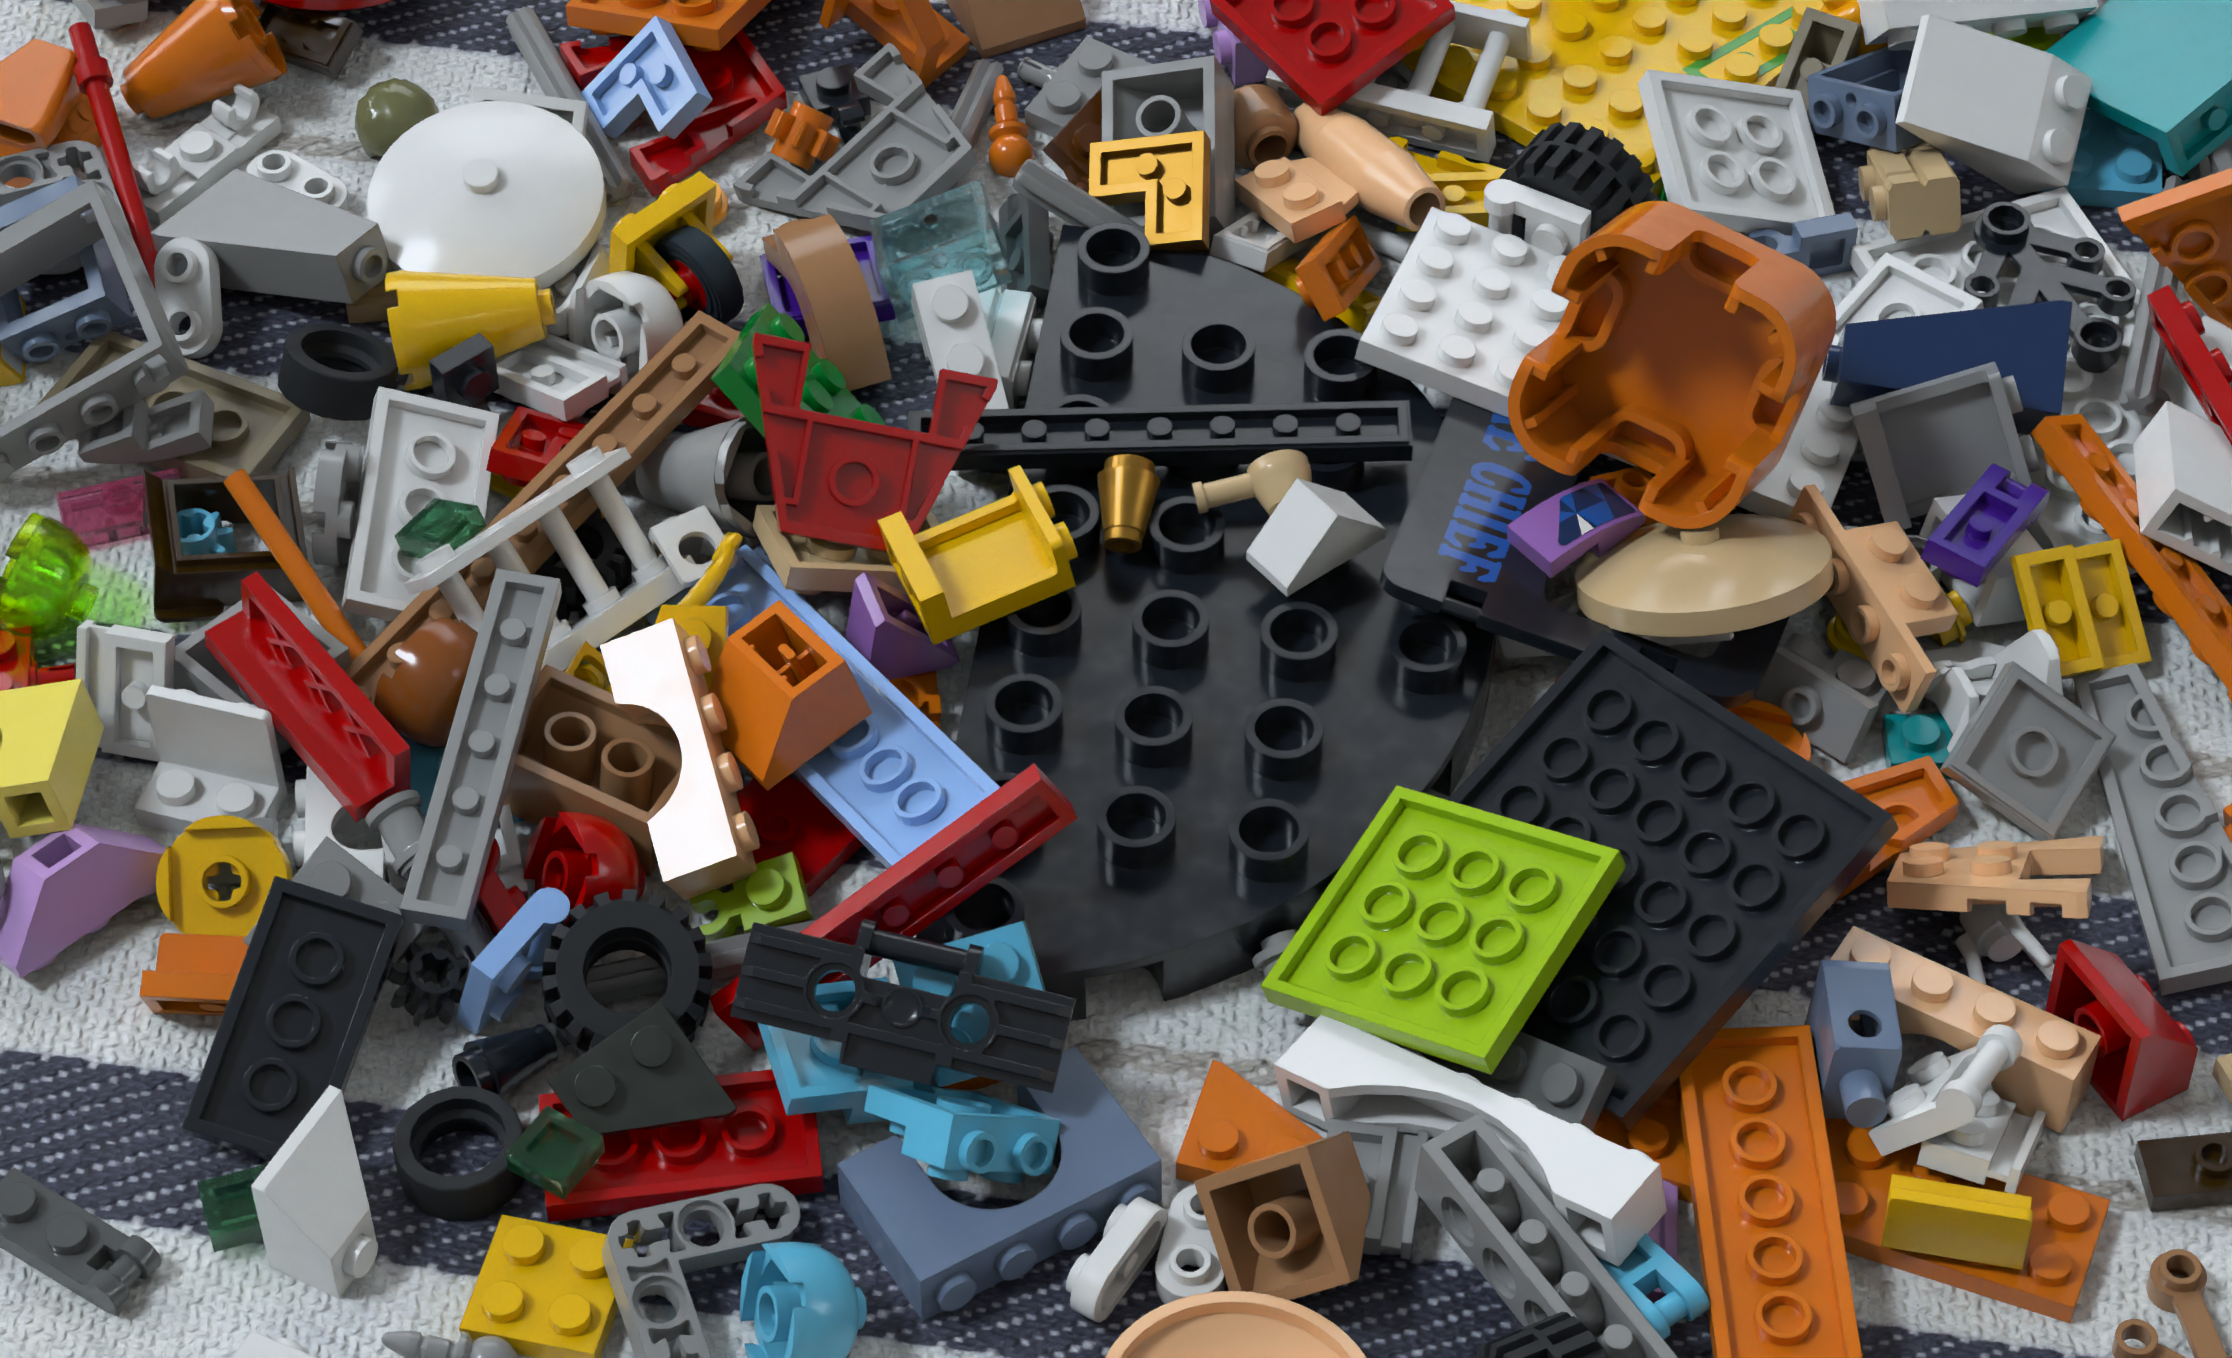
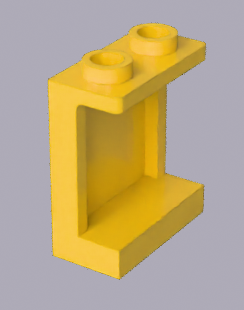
(982, 560)

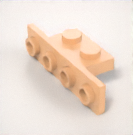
(1882, 597)

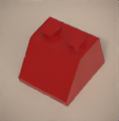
(2141, 1049)

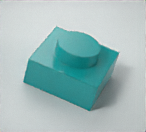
(1914, 737)

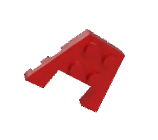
(742, 100)
(845, 473)

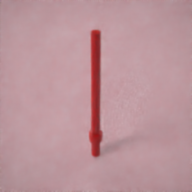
(95, 81)

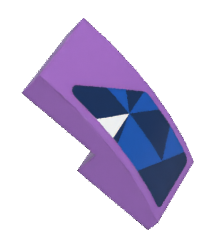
(1572, 523)

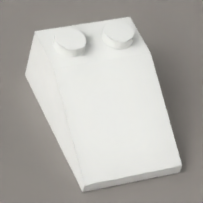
(1994, 105)

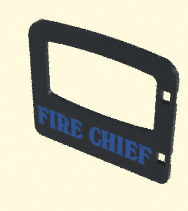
(1459, 545)

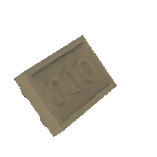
(249, 420)

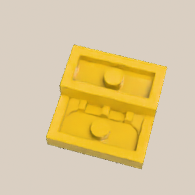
(2084, 604)

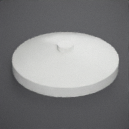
(489, 194)

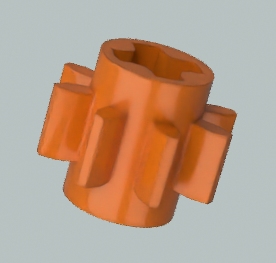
(802, 135)

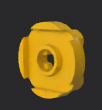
(197, 856)

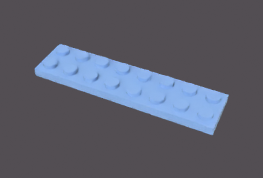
(893, 772)

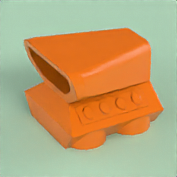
(41, 102)

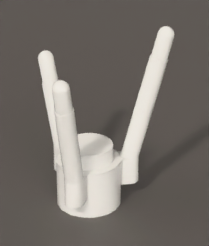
(1999, 937)

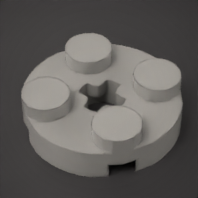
(335, 501)

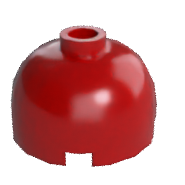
(583, 858)

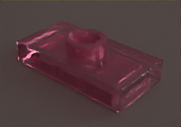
(108, 509)

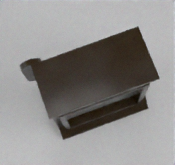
(202, 584)

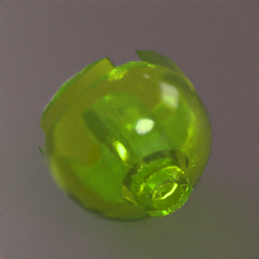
(45, 580)

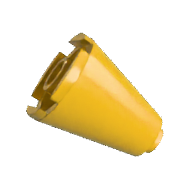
(449, 308)

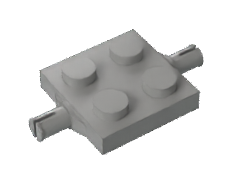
(1070, 84)

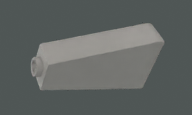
(281, 241)

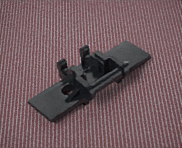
(897, 1026)

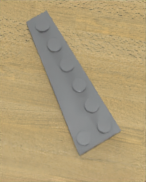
(2165, 832)

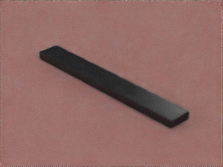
(1184, 434)

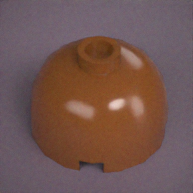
(428, 682)

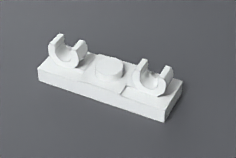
(205, 154)

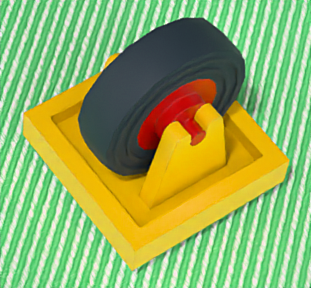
(678, 249)

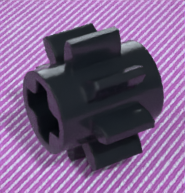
(434, 967)

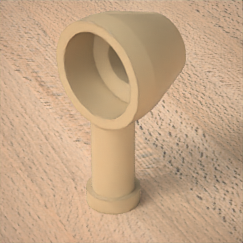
(1266, 480)

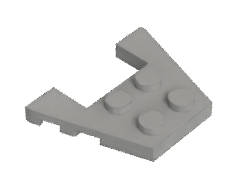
(890, 164)

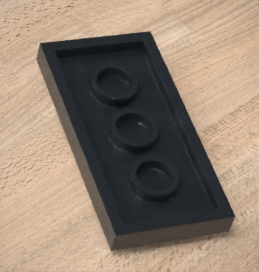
(292, 1016)

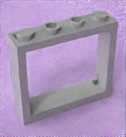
(42, 243)

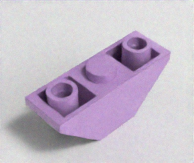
(71, 889)

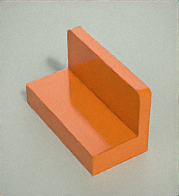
(193, 974)

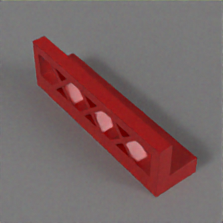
(311, 700)

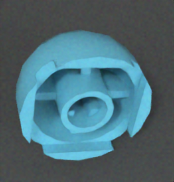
(800, 1302)

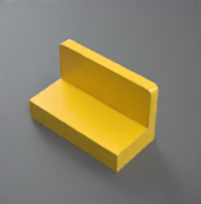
(1957, 1221)

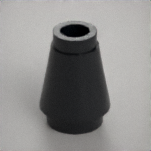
(505, 1059)

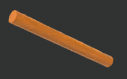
(293, 561)

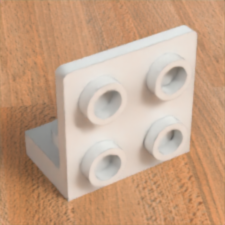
(211, 762)

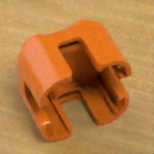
(1676, 357)

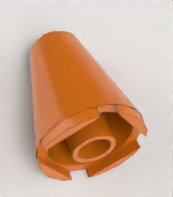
(202, 58)

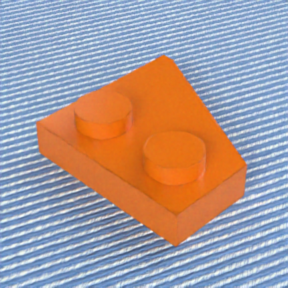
(1235, 1126)

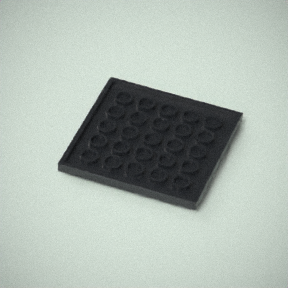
(1722, 849)

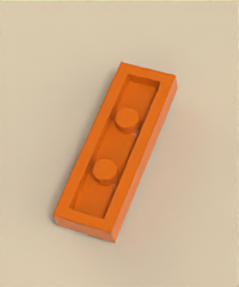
(1337, 269)

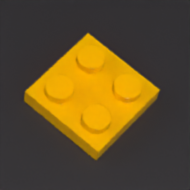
(544, 1291)

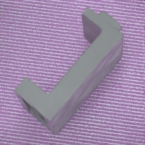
(1941, 439)

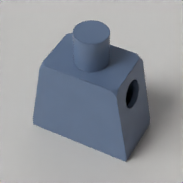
(1858, 1064)

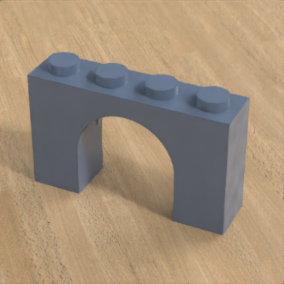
(953, 1251)

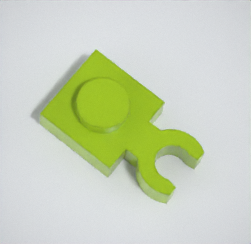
(770, 896)

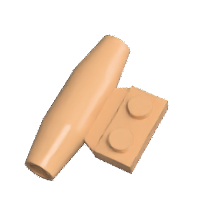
(1343, 167)

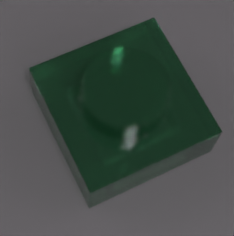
(438, 525)
(555, 1152)
(231, 1208)

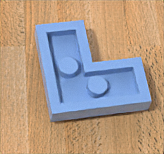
(649, 75)

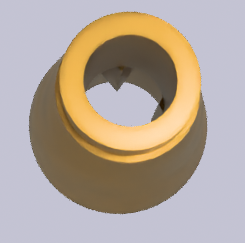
(1126, 500)

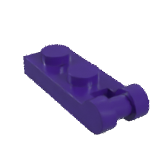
(1984, 525)

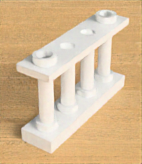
(1434, 122)
(605, 607)

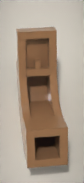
(831, 297)

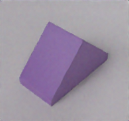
(890, 632)

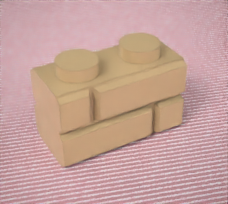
(1911, 191)

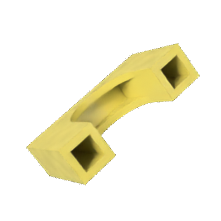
(45, 755)

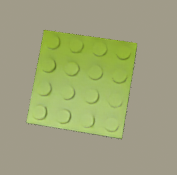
(1444, 928)

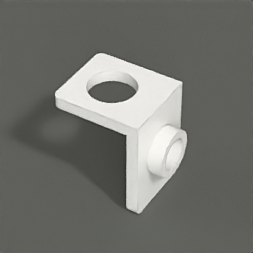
(684, 536)

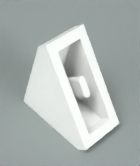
(1311, 535)

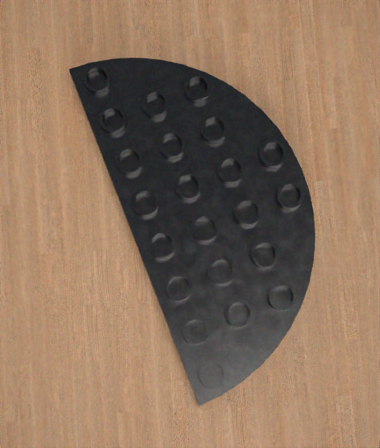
(1175, 694)

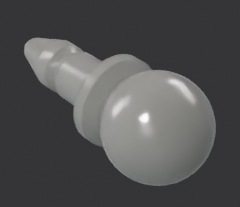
(415, 1345)

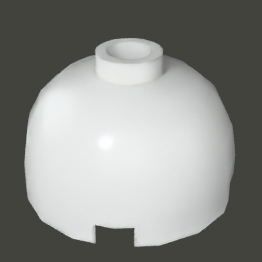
(623, 318)

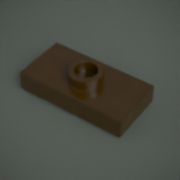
(311, 37)
(2186, 1170)

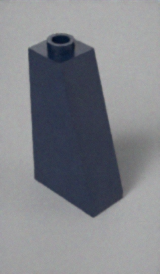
(1907, 351)

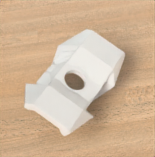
(1971, 668)

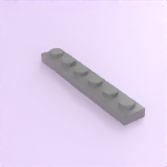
(481, 751)

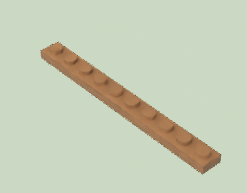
(634, 419)

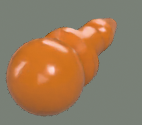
(1009, 135)

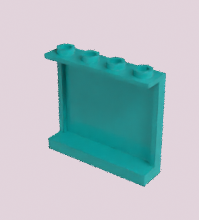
(2160, 72)

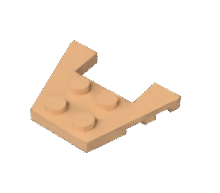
(1997, 873)

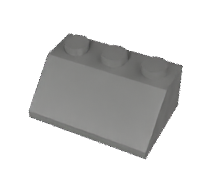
(1174, 100)

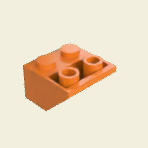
(783, 695)

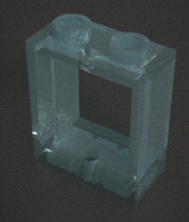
(962, 235)

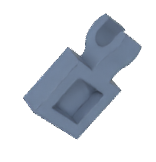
(1818, 243)

